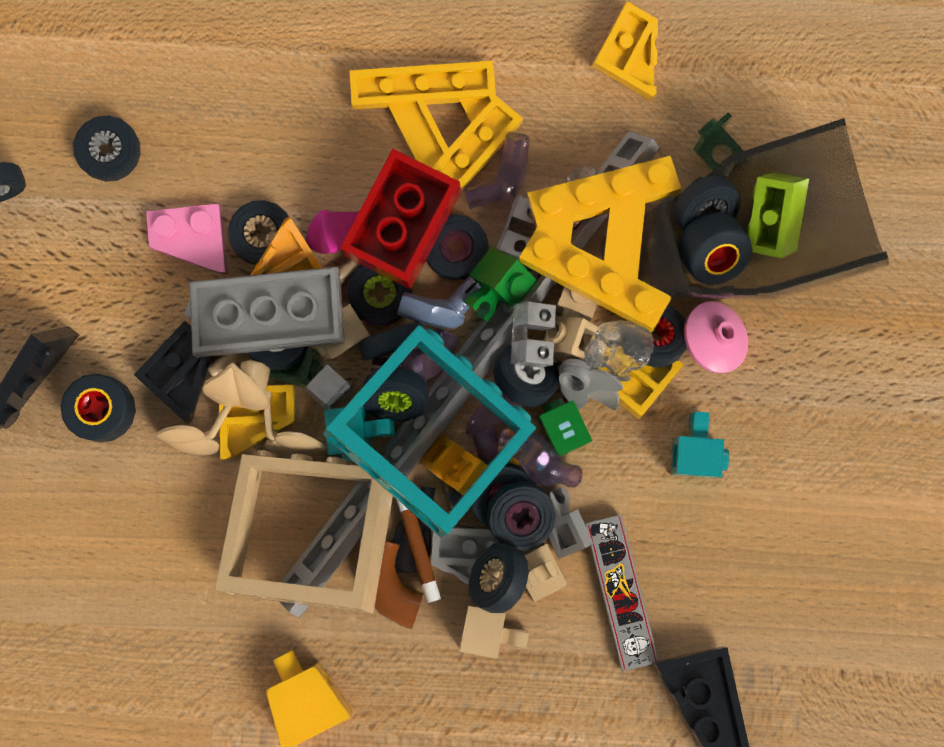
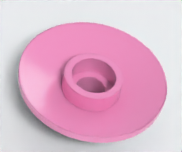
(705, 339)

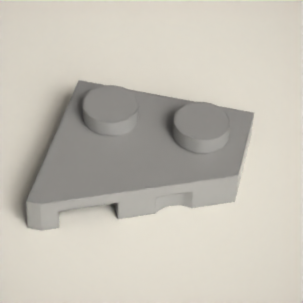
(460, 549)

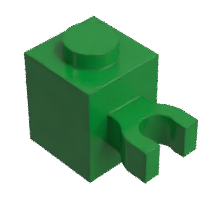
(501, 280)

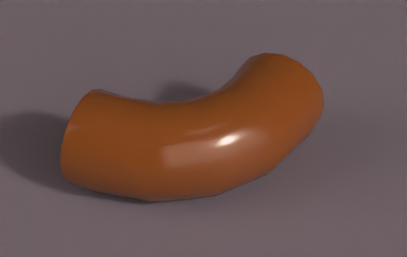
(393, 597)

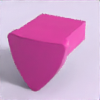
(329, 230)

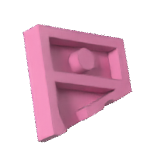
(190, 234)

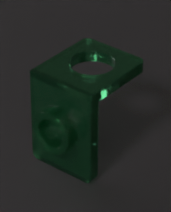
(712, 135)

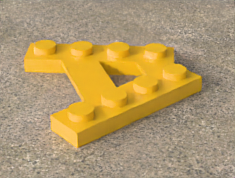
(413, 87)
(615, 280)

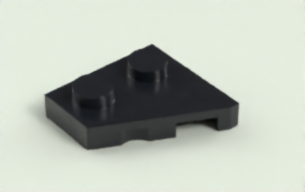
(176, 374)

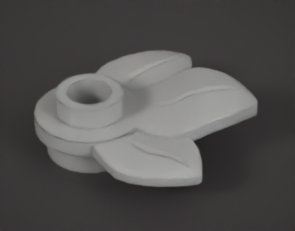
(583, 382)

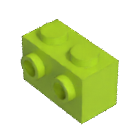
(777, 214)

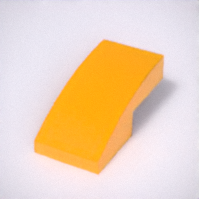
(452, 464)

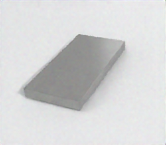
(266, 312)

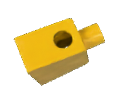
(304, 701)

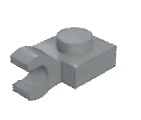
(569, 528)

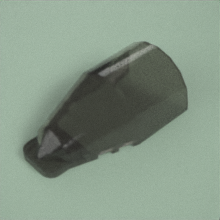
(834, 235)

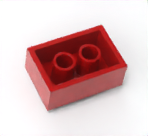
(401, 218)

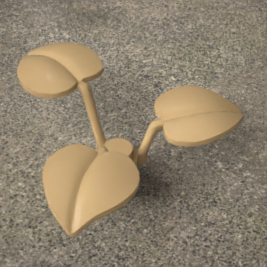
(244, 389)

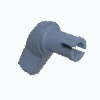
(438, 312)

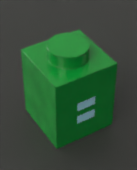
(564, 426)

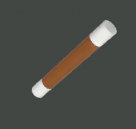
(419, 554)

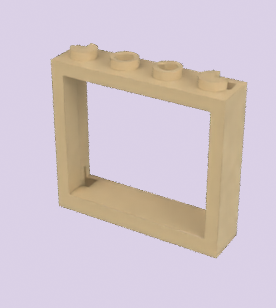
(240, 522)

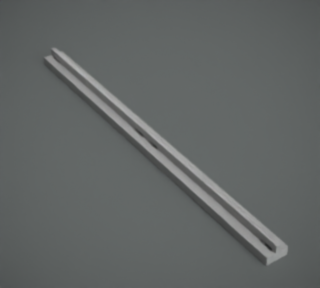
(445, 399)

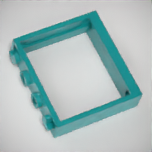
(392, 479)

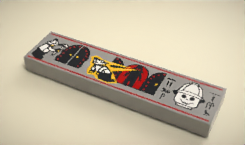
(621, 593)

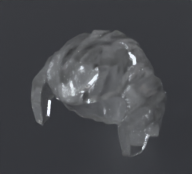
(620, 348)

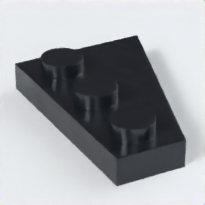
(30, 369)
(706, 696)

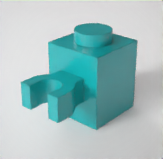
(361, 426)
(698, 454)

